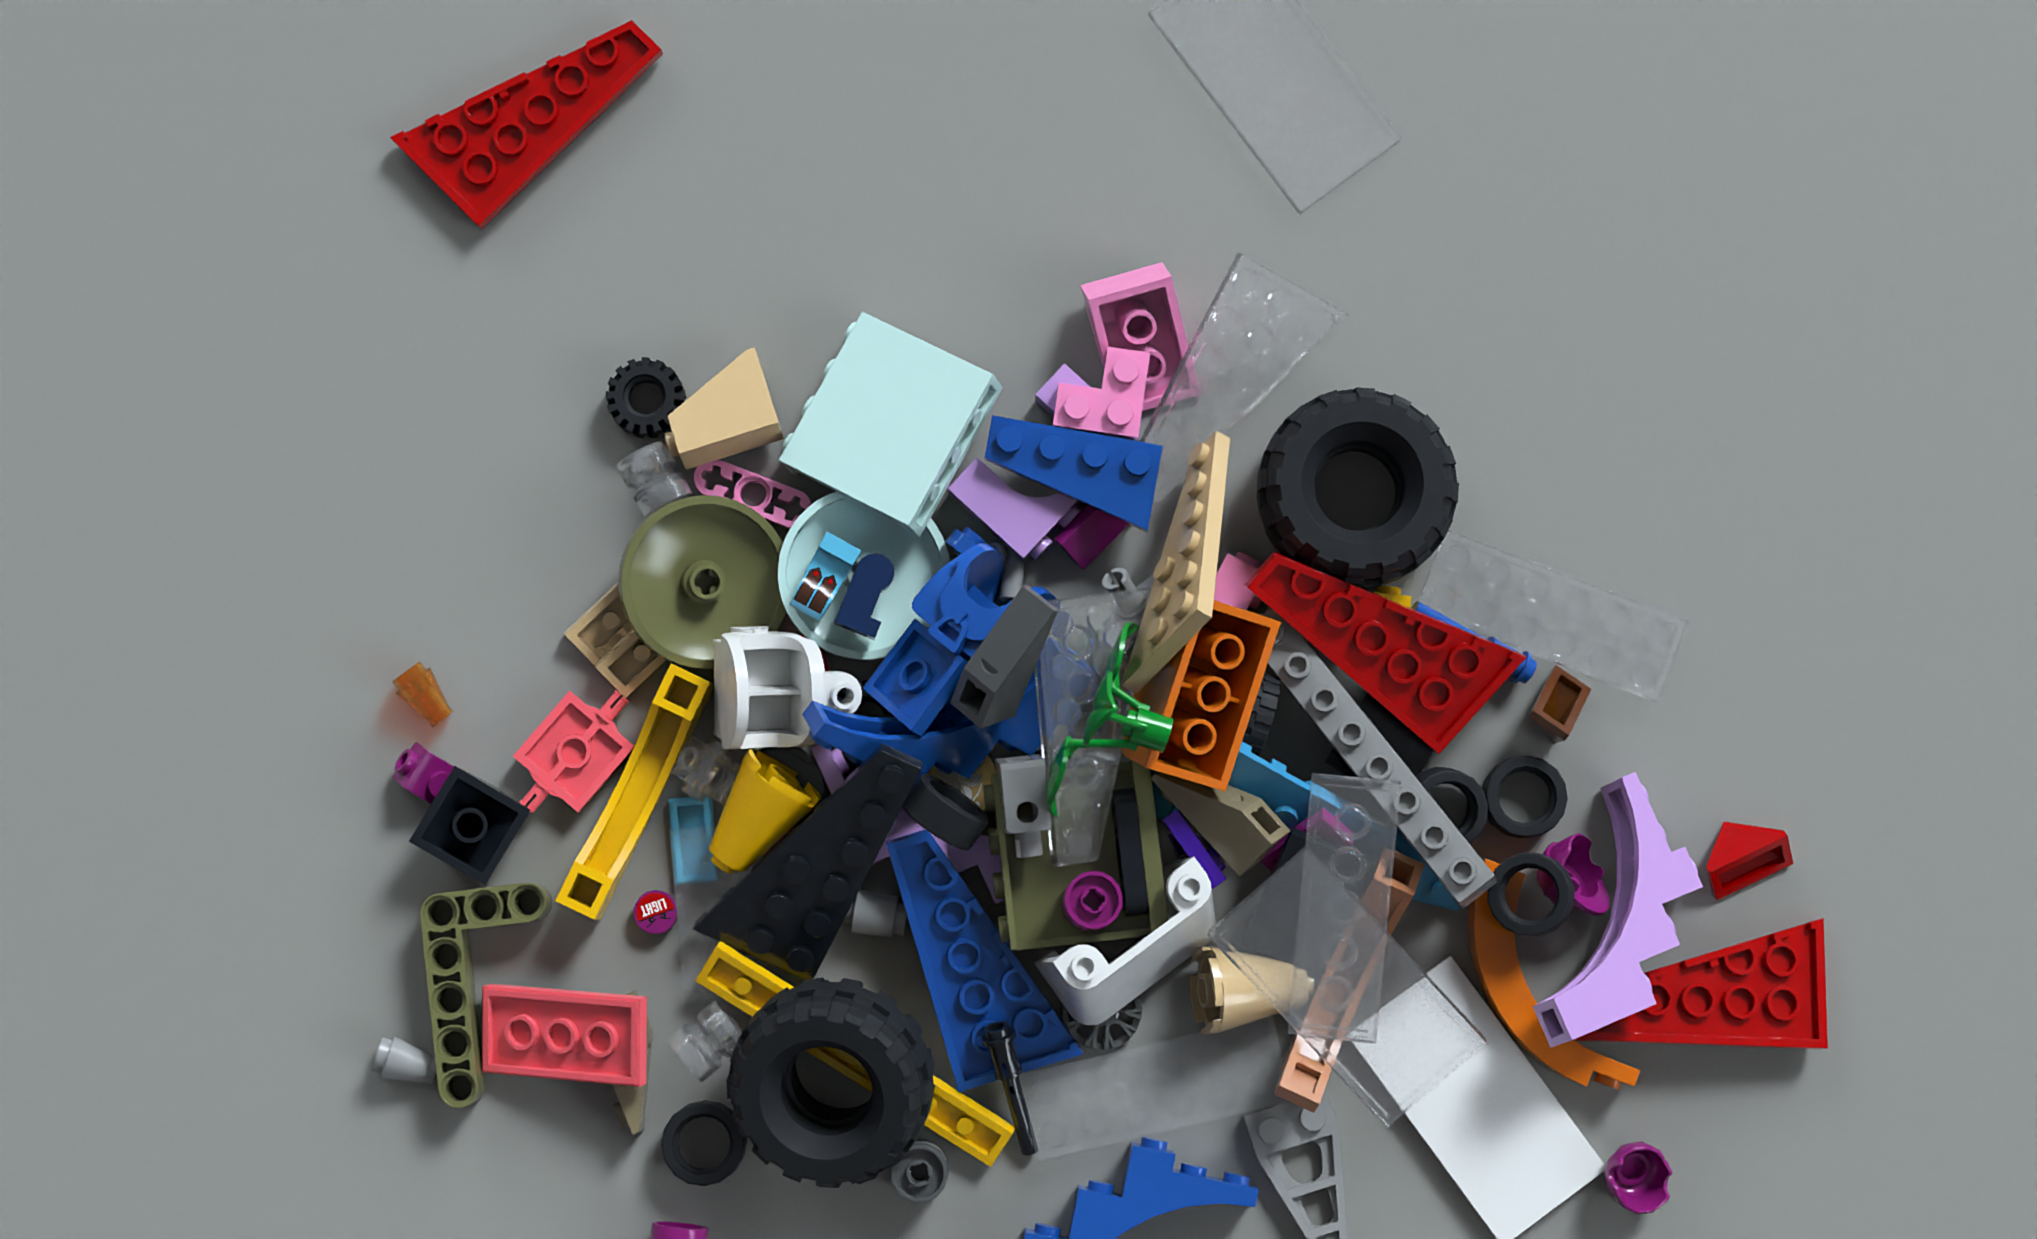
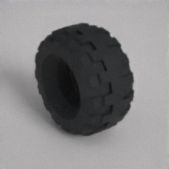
(1395, 436)
(798, 1130)

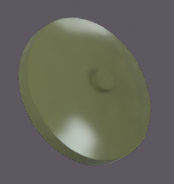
(697, 574)

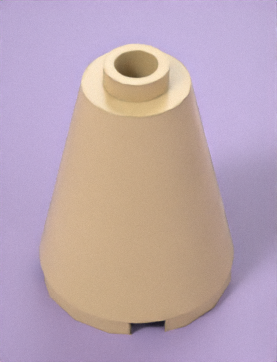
(1223, 994)

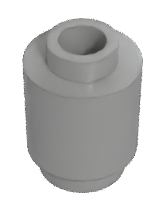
(877, 914)

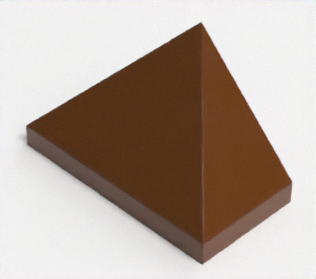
(1559, 704)

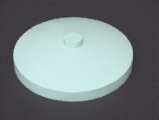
(913, 560)

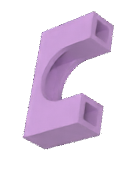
(1009, 516)

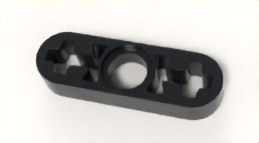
(1129, 852)

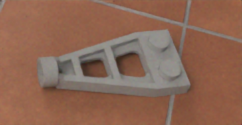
(1288, 1126)

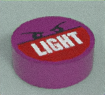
(655, 912)

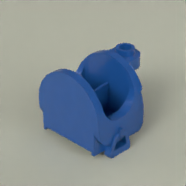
(962, 595)

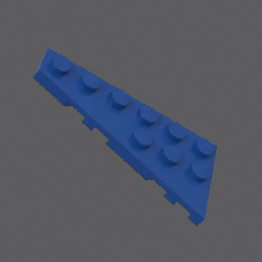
(969, 970)

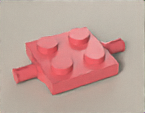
(574, 751)

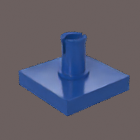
(916, 678)

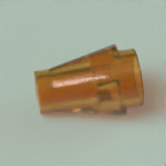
(421, 691)

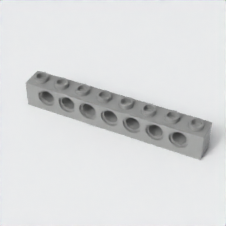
(1372, 757)

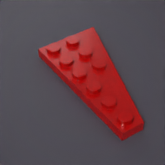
(1406, 660)
(1738, 996)

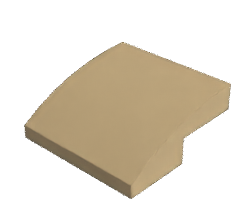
(612, 644)

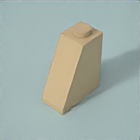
(725, 415)

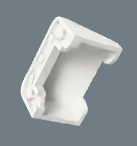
(1098, 988)

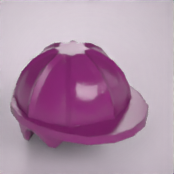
(1574, 856)

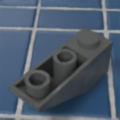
(1005, 660)

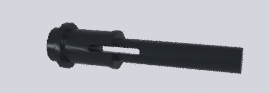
(999, 1040)

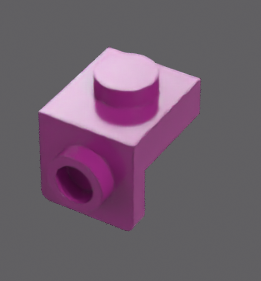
(421, 772)

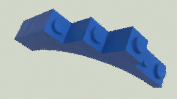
(948, 743)
(1147, 1190)

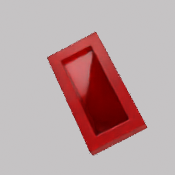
(1746, 856)

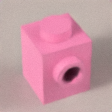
(1231, 581)

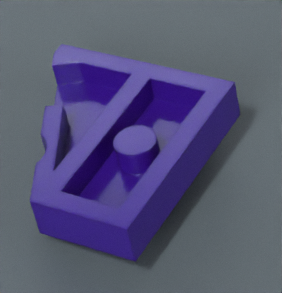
(1188, 845)

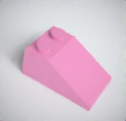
(1143, 315)

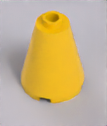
(759, 811)

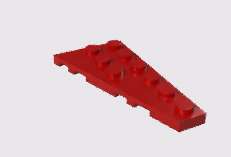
(517, 128)

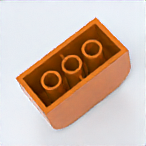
(1209, 695)

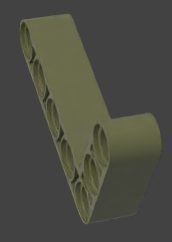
(462, 978)

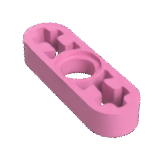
(727, 473)

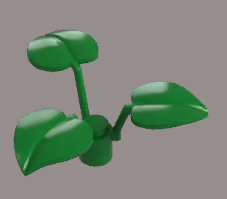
(1140, 726)

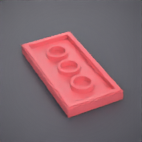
(564, 1034)

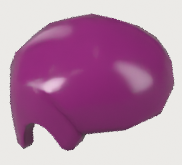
(1638, 1177)

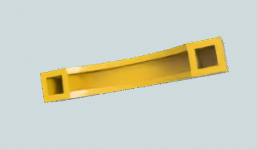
(637, 793)

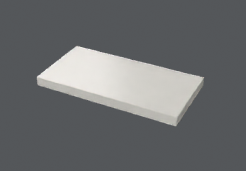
(1501, 1125)

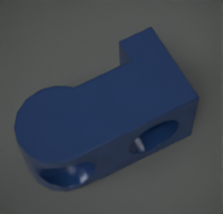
(870, 579)

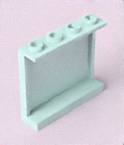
(890, 422)

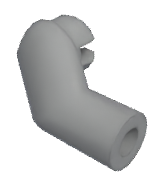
(1012, 572)

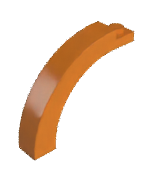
(1512, 1002)

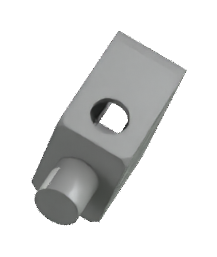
(1024, 781)

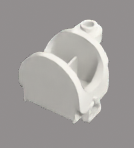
(768, 683)

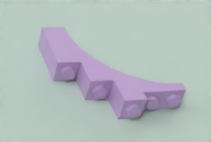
(1638, 928)

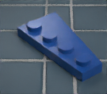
(1093, 468)

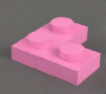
(1116, 406)

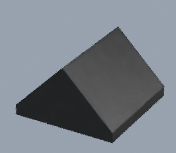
(470, 824)

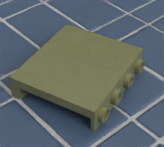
(1035, 887)

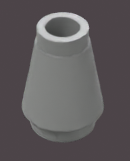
(403, 1062)

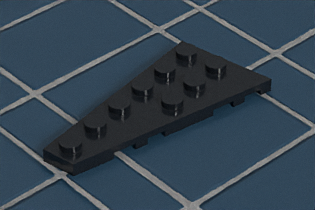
(807, 882)

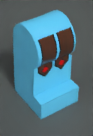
(825, 576)

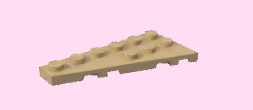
(1187, 570)

